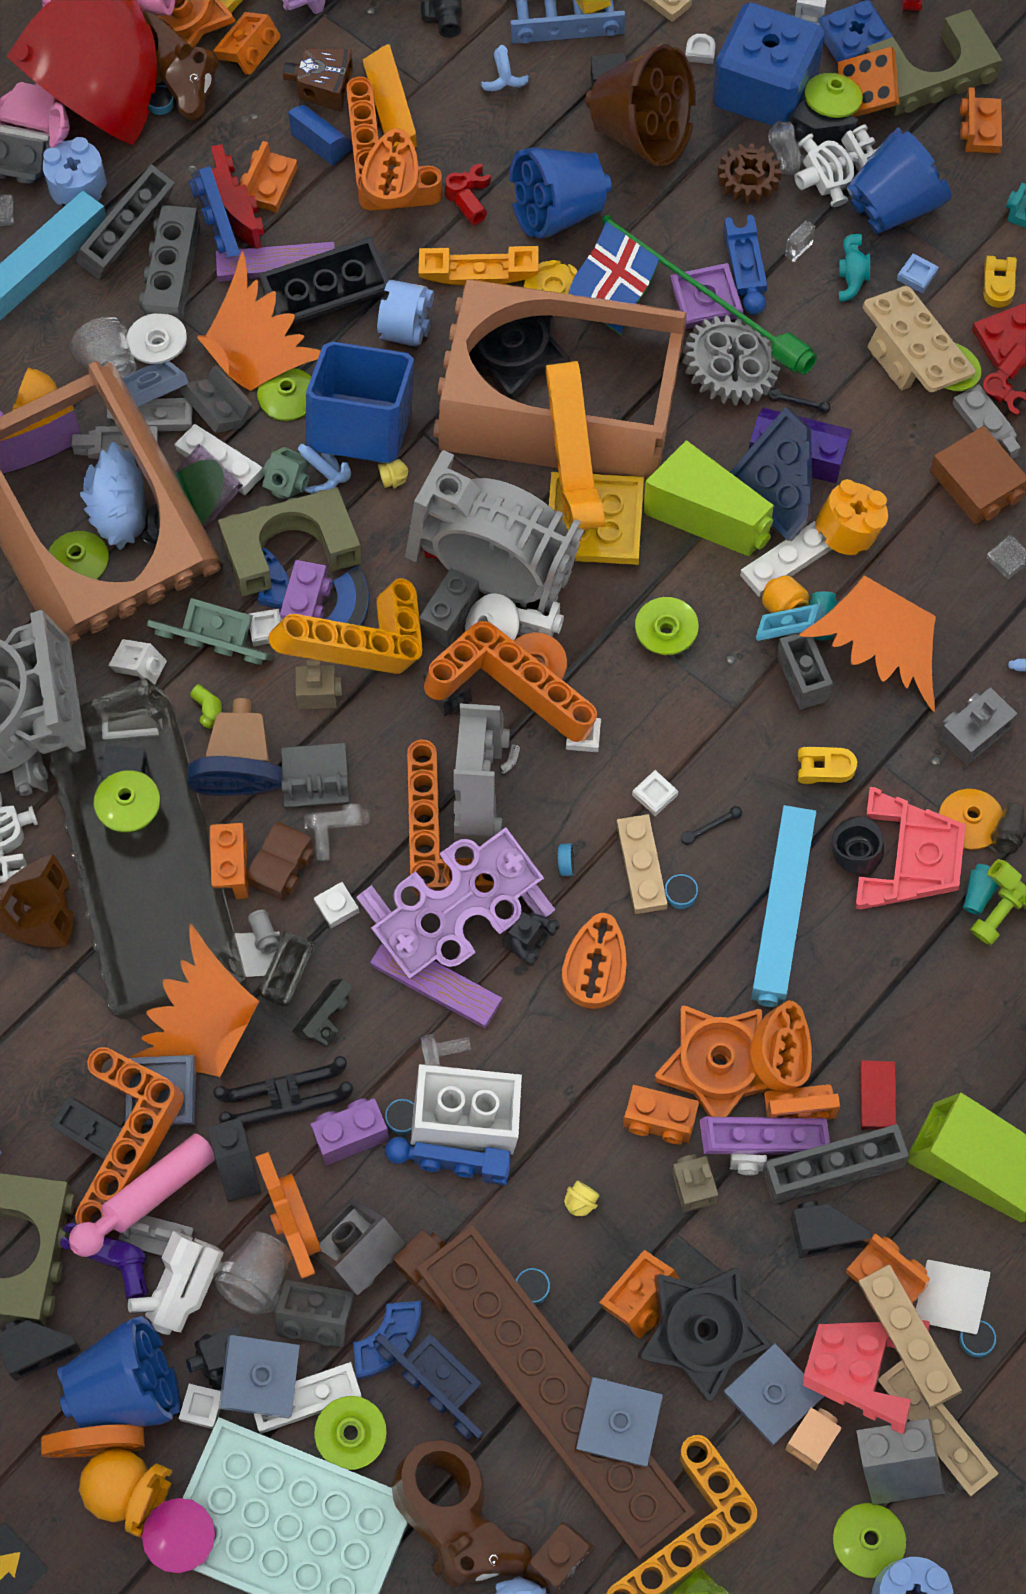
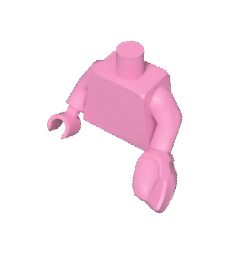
(36, 110)

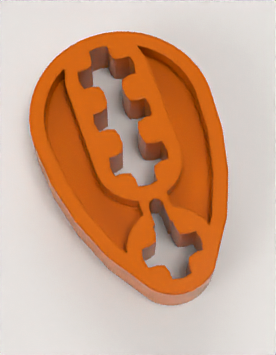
(405, 173)
(578, 963)
(780, 1030)
(92, 1440)

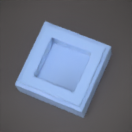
(917, 273)

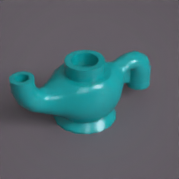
(854, 267)

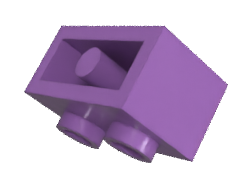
(306, 590)
(349, 1130)

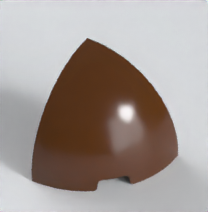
(36, 905)

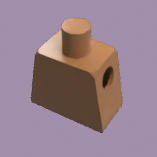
(239, 733)

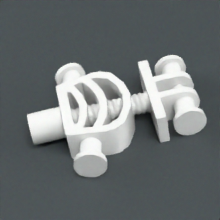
(828, 160)
(12, 837)

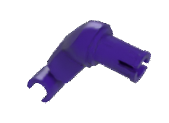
(124, 1257)

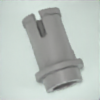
(266, 938)

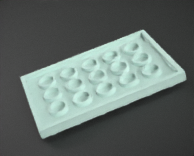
(292, 1518)

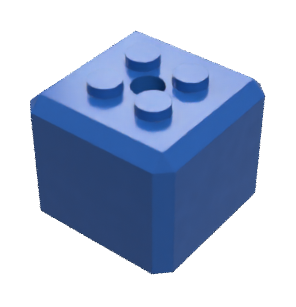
(766, 63)
(359, 402)

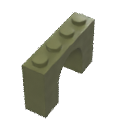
(975, 65)
(317, 514)
(47, 1207)

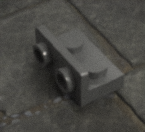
(21, 157)
(218, 401)
(313, 1313)

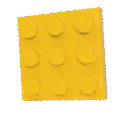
(622, 509)

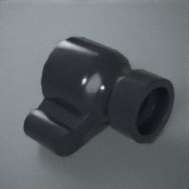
(446, 13)

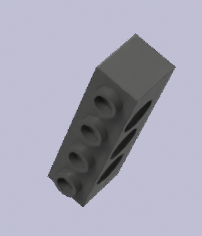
(125, 222)
(184, 227)
(835, 1164)

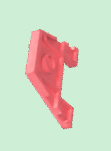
(926, 853)
(847, 1368)

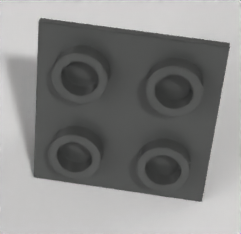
(314, 775)

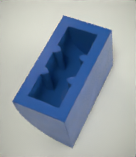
(318, 134)

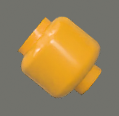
(784, 594)

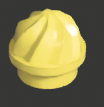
(393, 473)
(581, 1199)

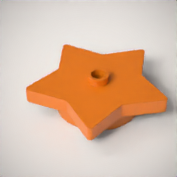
(196, 18)
(701, 1043)
(290, 1215)

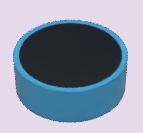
(161, 101)
(566, 859)
(681, 891)
(399, 1116)
(535, 1284)
(978, 1344)

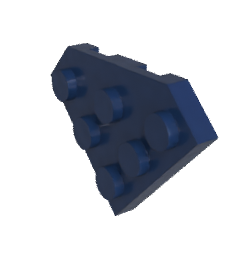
(781, 472)

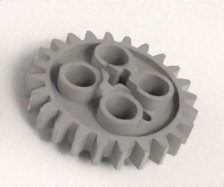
(717, 360)

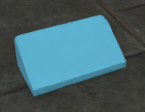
(788, 621)

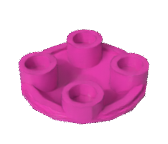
(178, 1535)

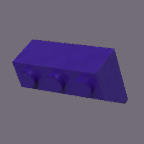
(827, 444)

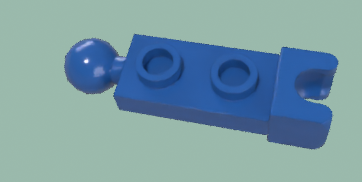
(746, 264)
(492, 1164)

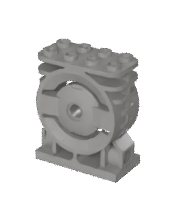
(493, 535)
(46, 707)

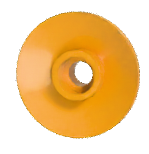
(977, 829)

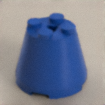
(898, 183)
(556, 189)
(121, 1380)

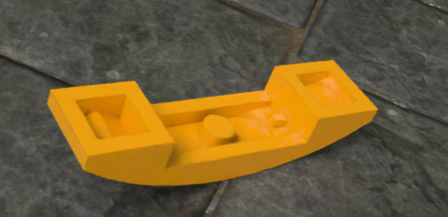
(441, 267)

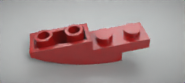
(236, 201)

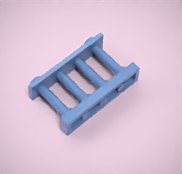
(565, 27)

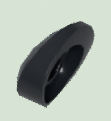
(858, 845)

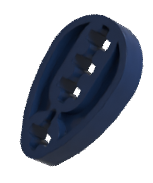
(232, 776)

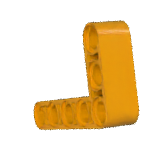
(572, 446)
(385, 649)
(691, 1539)

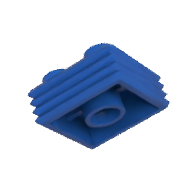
(853, 29)

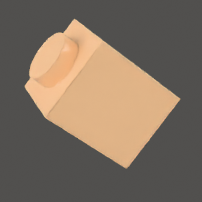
(814, 1437)

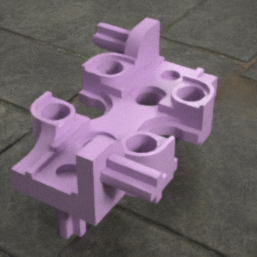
(402, 929)

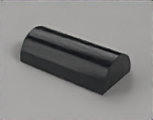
(327, 281)

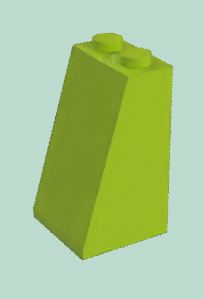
(708, 502)
(974, 1154)

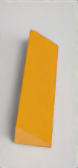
(389, 93)

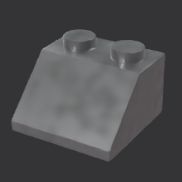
(357, 1245)
(900, 1463)

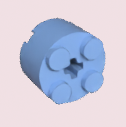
(73, 168)
(404, 313)
(912, 1572)

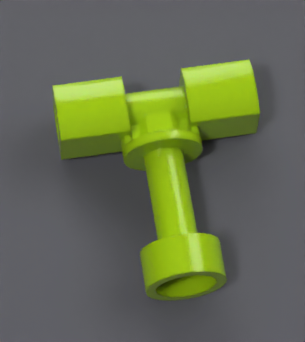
(1012, 894)

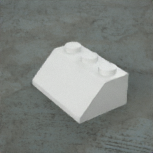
(466, 1108)

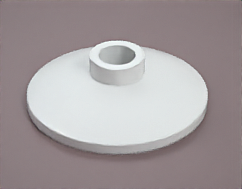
(154, 330)
(498, 611)

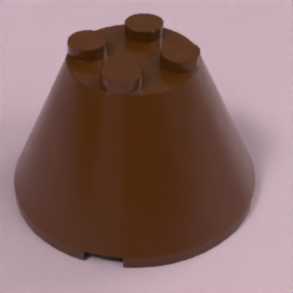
(646, 104)

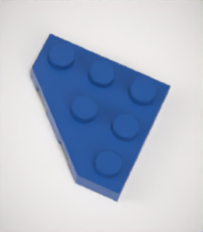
(213, 211)

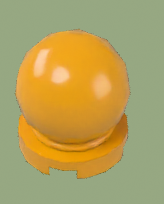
(122, 1488)

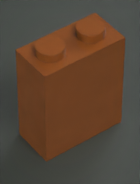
(979, 475)

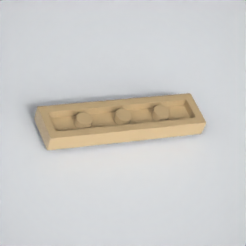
(910, 1337)
(952, 1442)

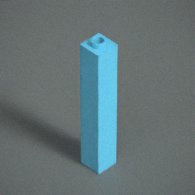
(48, 249)
(783, 906)

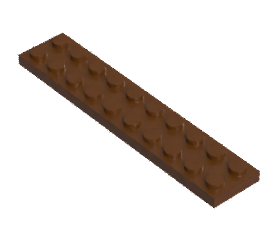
(548, 1386)

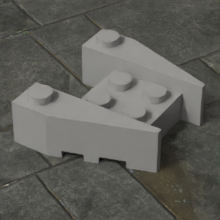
(479, 742)

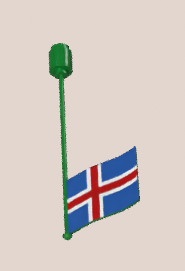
(623, 269)

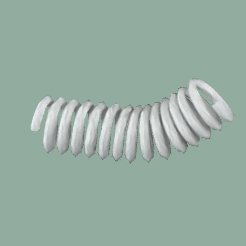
(508, 764)

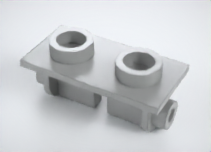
(31, 775)
(153, 1234)

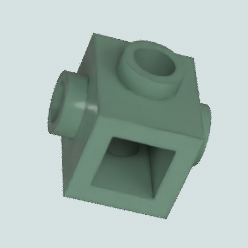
(285, 473)

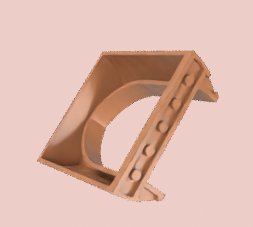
(490, 425)
(182, 545)

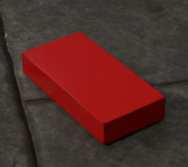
(877, 1094)

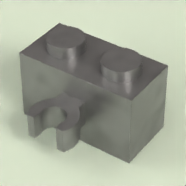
(977, 725)

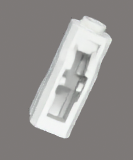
(182, 1285)

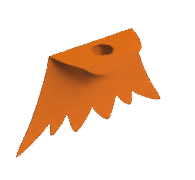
(249, 340)
(883, 627)
(206, 1013)

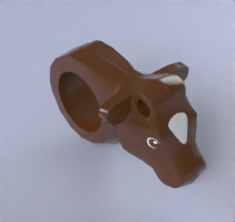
(183, 68)
(467, 1544)

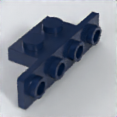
(439, 1375)

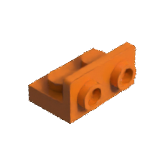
(248, 41)
(982, 123)
(269, 177)
(229, 858)
(803, 1103)
(660, 1115)
(883, 1252)
(634, 1294)

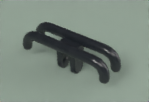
(285, 1094)

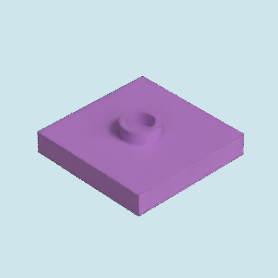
(696, 303)

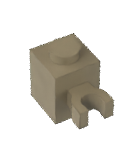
(317, 686)
(694, 1183)

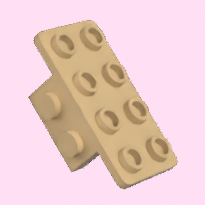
(913, 342)

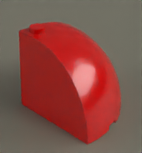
(93, 60)

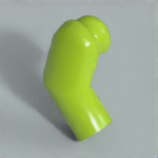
(210, 705)

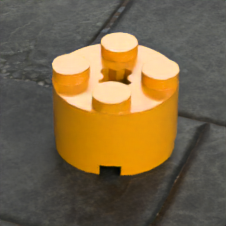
(852, 517)

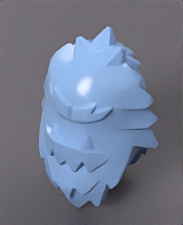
(115, 496)

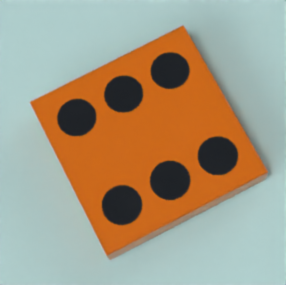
(876, 78)

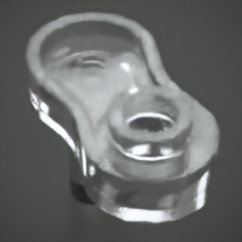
(782, 139)
(320, 822)
(434, 1050)

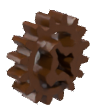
(749, 173)

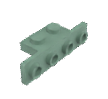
(215, 626)

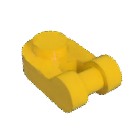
(999, 290)
(838, 765)

